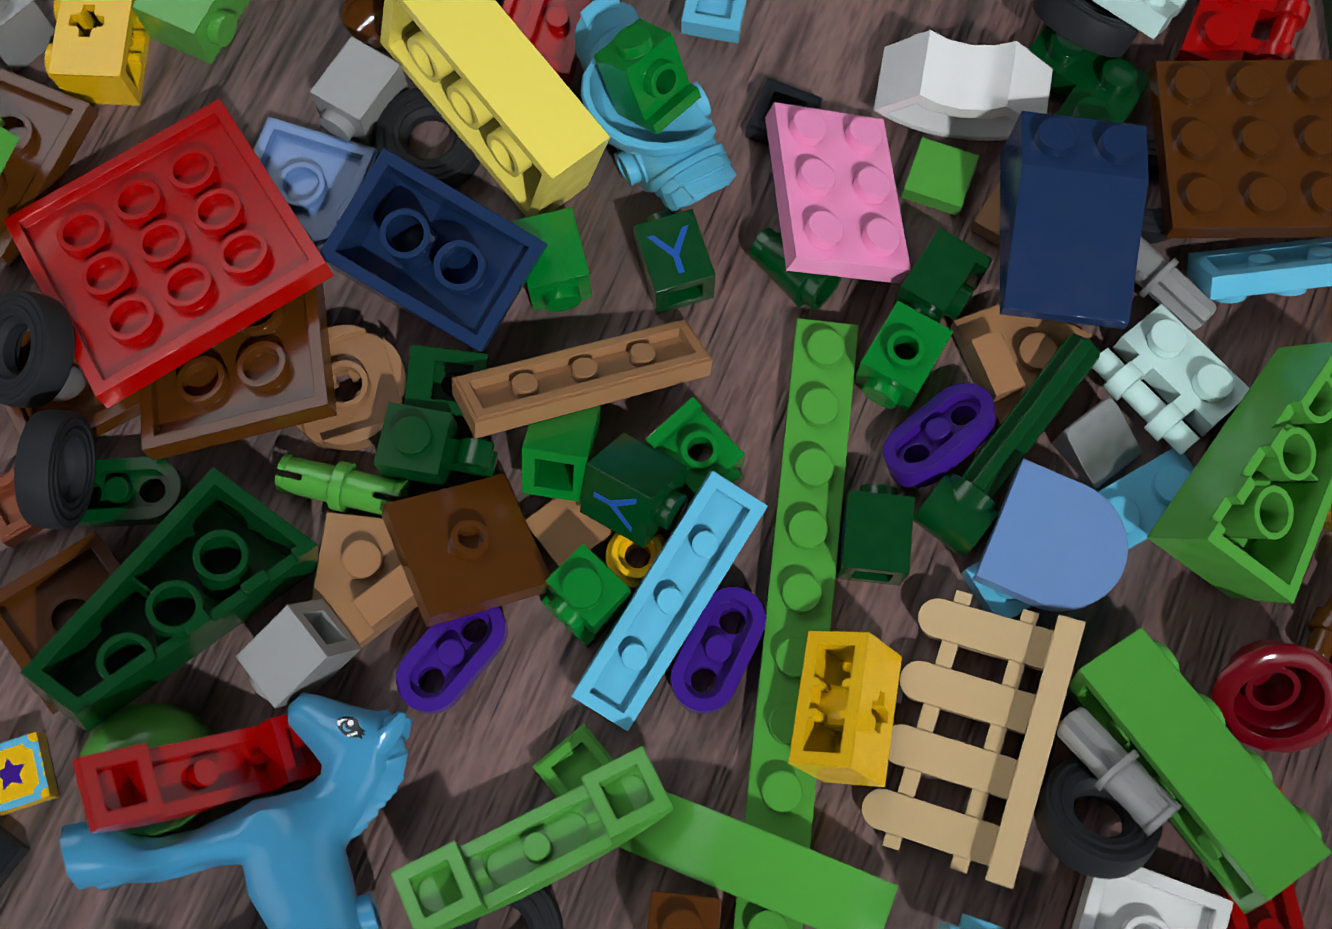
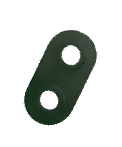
(126, 490)

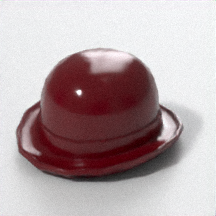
(1276, 696)

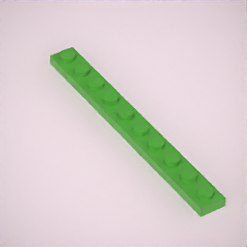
(799, 582)

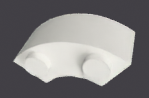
(960, 86)

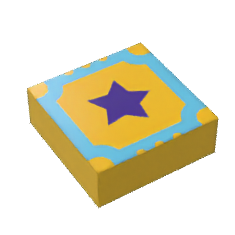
(26, 773)

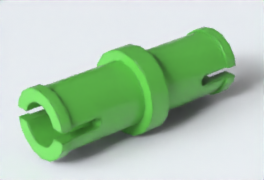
(338, 484)

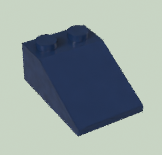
(1071, 218)
(432, 251)

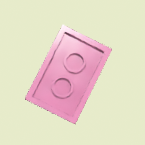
(836, 194)

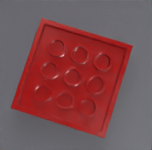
(166, 251)

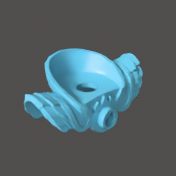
(678, 162)

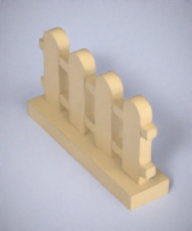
(977, 768)

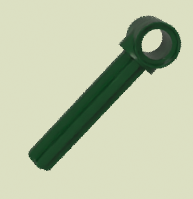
(963, 505)

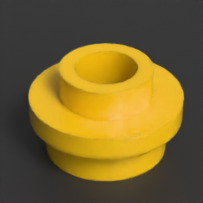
(616, 558)

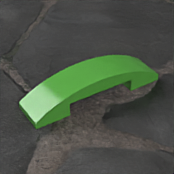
(534, 849)
(764, 868)

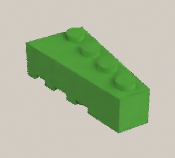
(1262, 485)

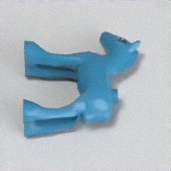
(285, 842)

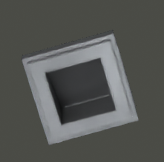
(1098, 443)

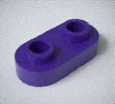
(937, 437)
(447, 650)
(718, 651)

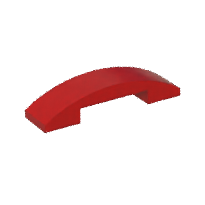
(191, 776)

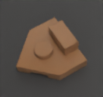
(1008, 352)
(361, 576)

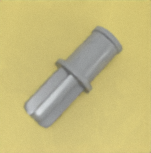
(1171, 288)
(1117, 770)

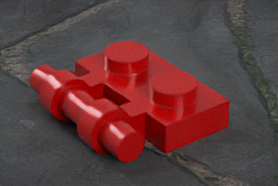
(1225, 28)

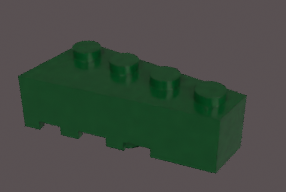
(171, 599)

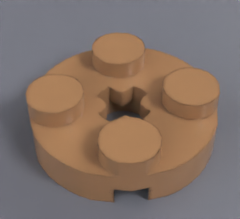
(383, 381)

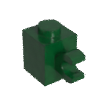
(428, 448)

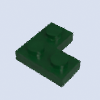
(1091, 83)

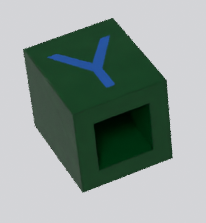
(674, 260)
(634, 490)
(876, 535)

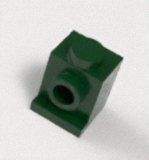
(944, 277)
(428, 371)

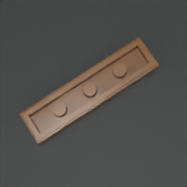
(580, 377)

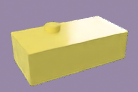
(497, 97)

